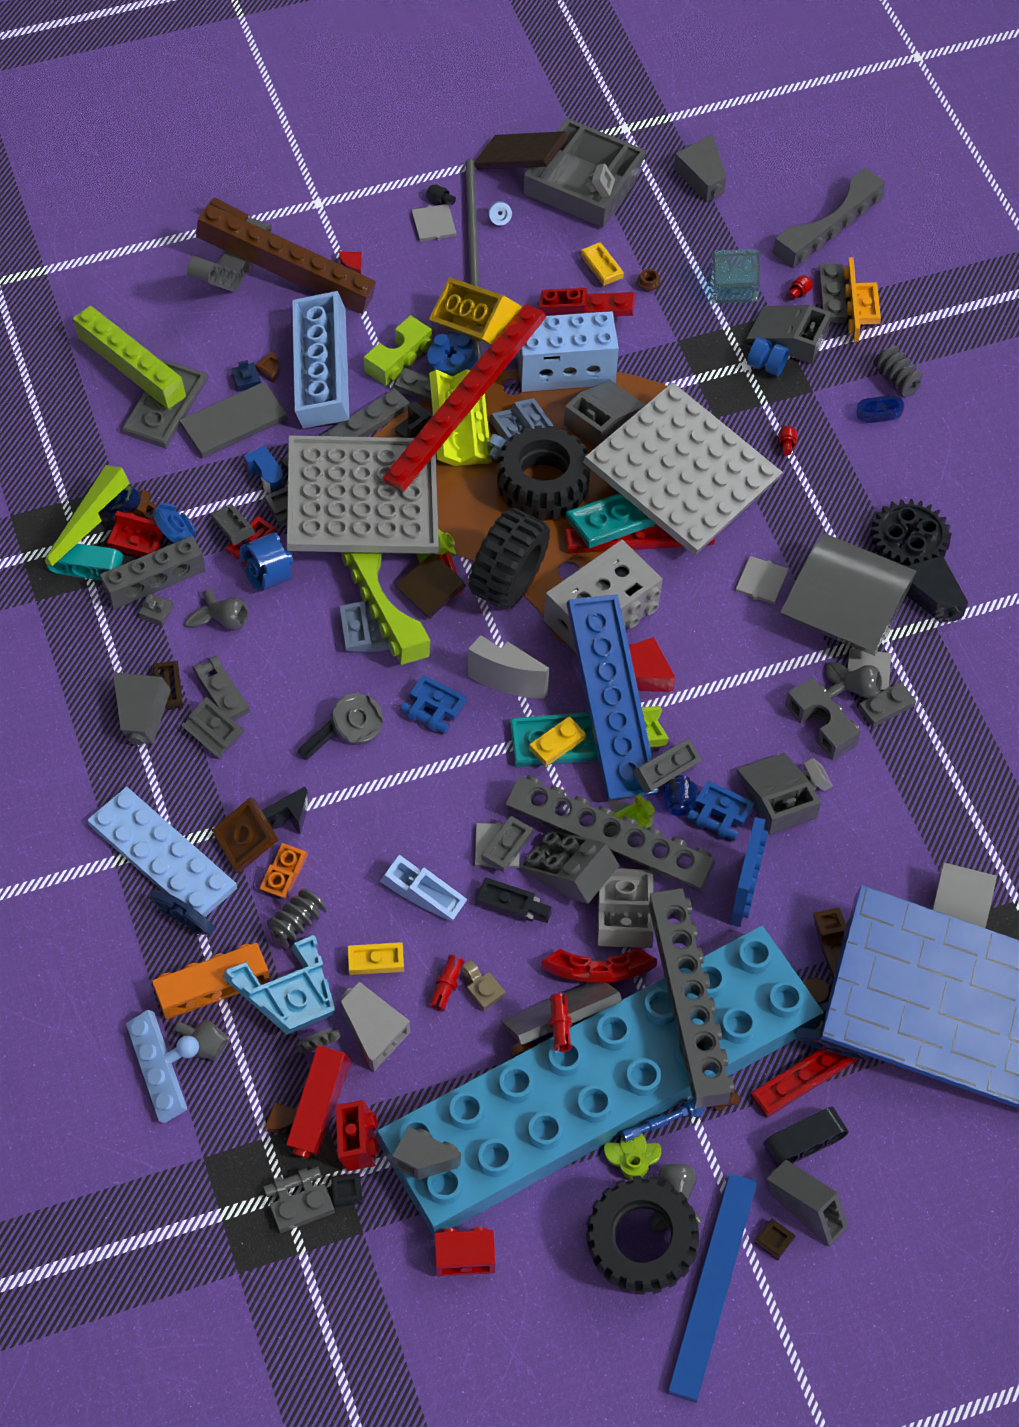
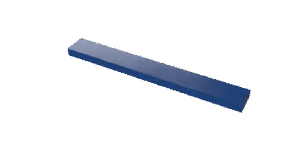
(712, 1288)

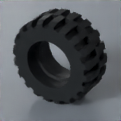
(543, 447)
(509, 558)
(642, 1195)

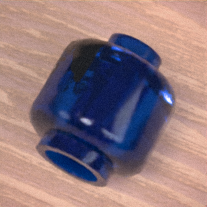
(680, 795)

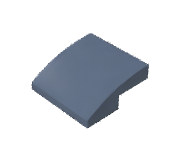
(521, 416)
(361, 630)

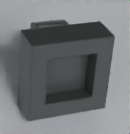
(156, 610)

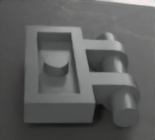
(302, 1207)

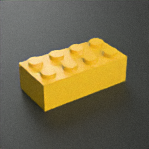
(473, 311)

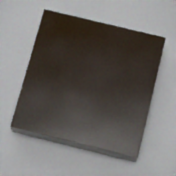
(431, 585)

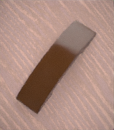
(830, 931)

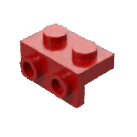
(135, 535)

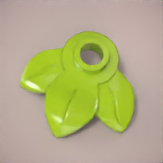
(633, 1152)

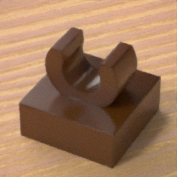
(144, 505)

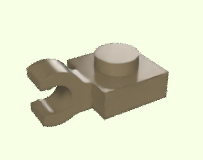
(483, 989)

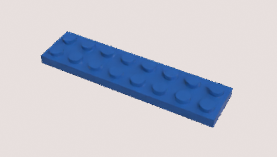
(610, 693)

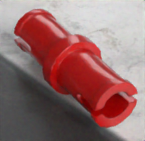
(446, 983)
(560, 1022)

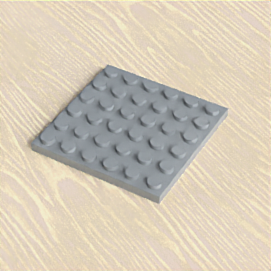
(683, 468)
(345, 504)

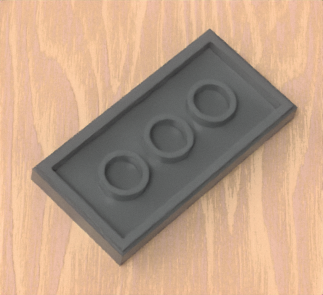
(233, 419)
(153, 421)
(581, 1003)

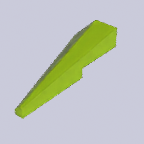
(105, 488)

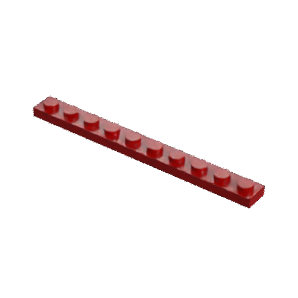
(464, 397)

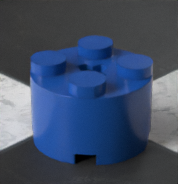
(452, 353)
(266, 562)

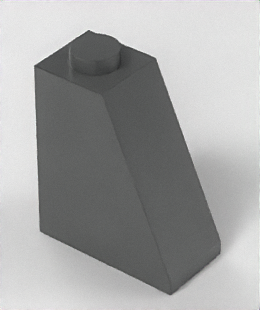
(702, 168)
(140, 705)
(808, 1201)

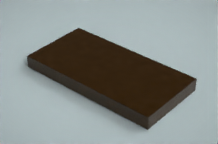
(521, 150)

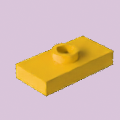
(602, 263)

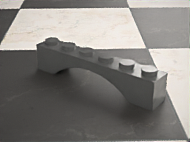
(801, 241)

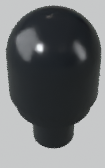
(439, 195)

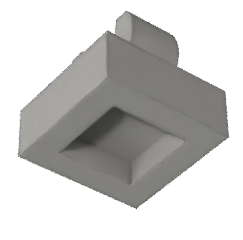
(601, 180)
(817, 774)

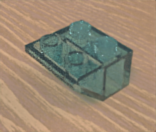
(735, 276)

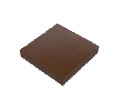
(245, 835)

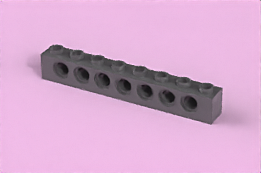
(694, 876)
(704, 1090)

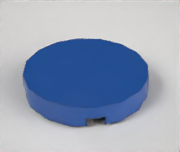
(172, 524)

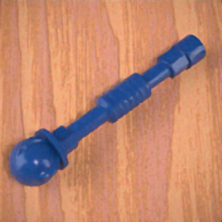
(662, 1120)

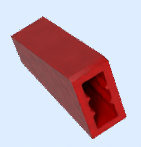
(318, 1101)

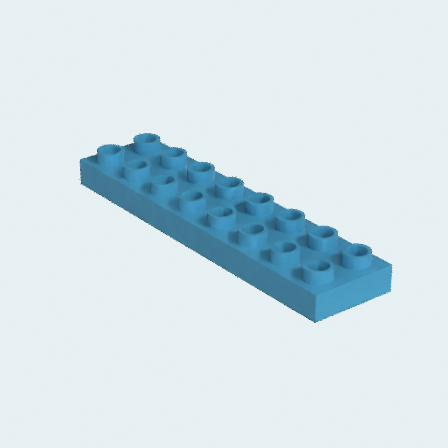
(619, 1074)

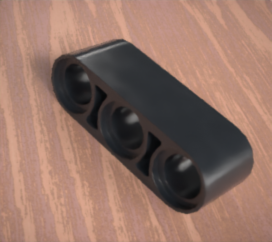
(806, 1137)

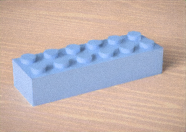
(320, 360)

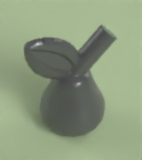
(229, 612)
(863, 681)
(683, 1179)

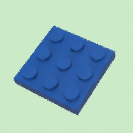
(749, 872)

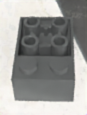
(793, 326)
(600, 411)
(780, 792)
(571, 864)

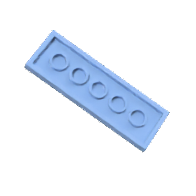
(161, 852)

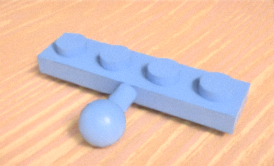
(157, 1064)

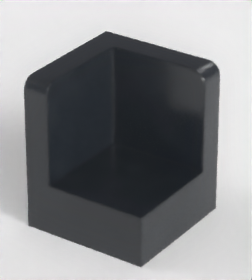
(416, 420)

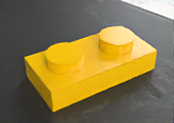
(557, 741)
(376, 958)

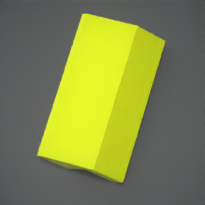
(470, 439)

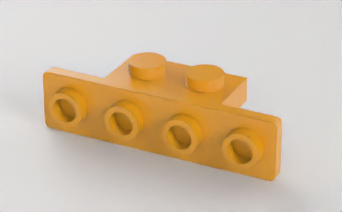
(863, 301)

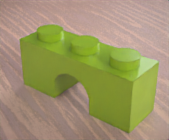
(387, 363)

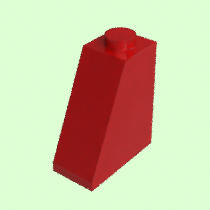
(651, 667)

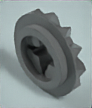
(321, 1038)

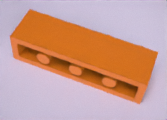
(204, 982)

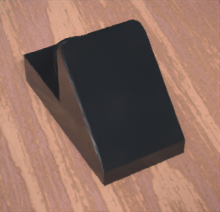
(289, 808)

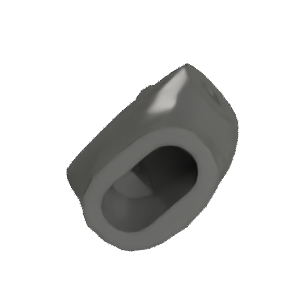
(209, 1036)

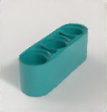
(87, 561)

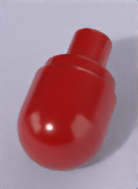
(800, 287)
(787, 439)

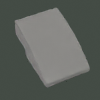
(507, 669)
(964, 894)
(624, 909)

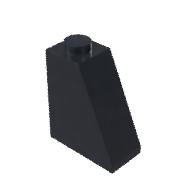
(937, 590)

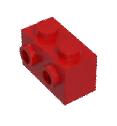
(356, 1135)
(465, 1252)

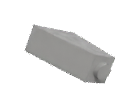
(373, 1024)

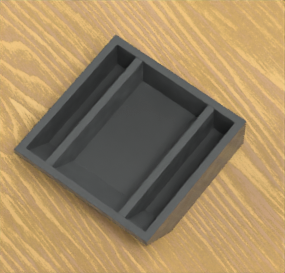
(565, 178)

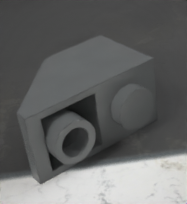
(424, 1156)

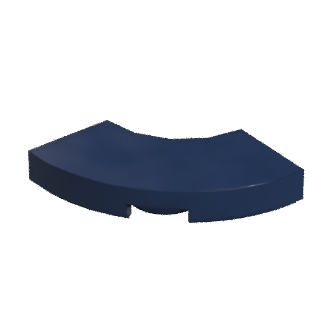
(181, 911)
(812, 1038)

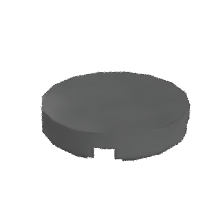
(357, 718)

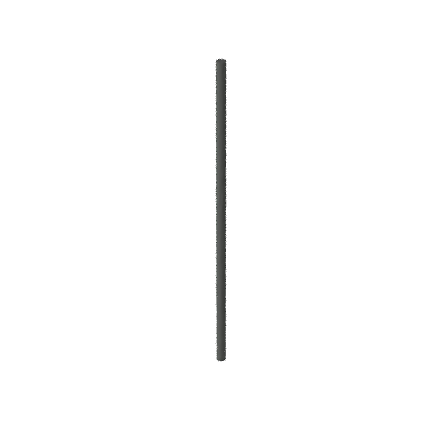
(472, 234)

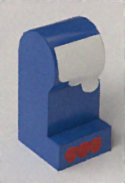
(266, 467)

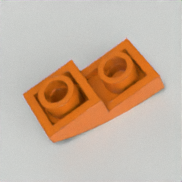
(284, 871)

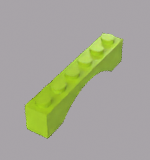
(405, 635)

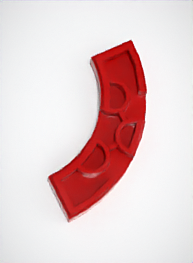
(614, 969)

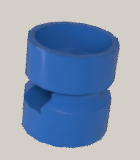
(768, 356)

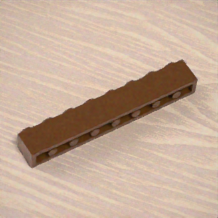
(284, 258)

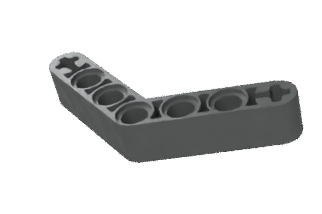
(230, 269)

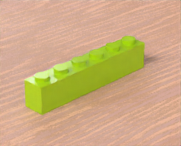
(129, 357)

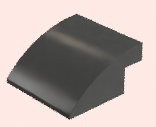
(848, 594)

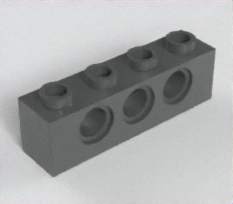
(153, 572)

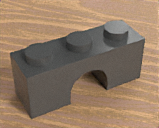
(812, 701)

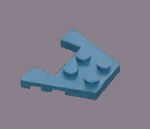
(292, 999)

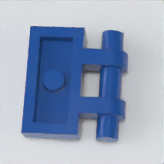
(436, 697)
(725, 804)

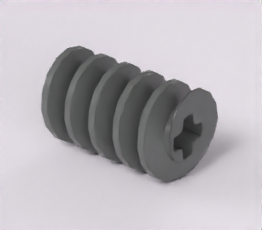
(899, 370)
(294, 915)

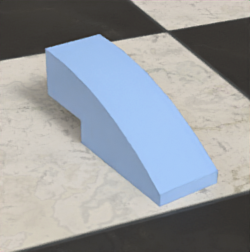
(423, 888)

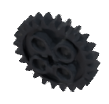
(898, 522)

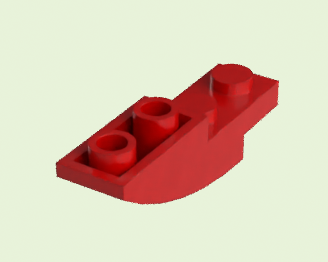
(579, 301)

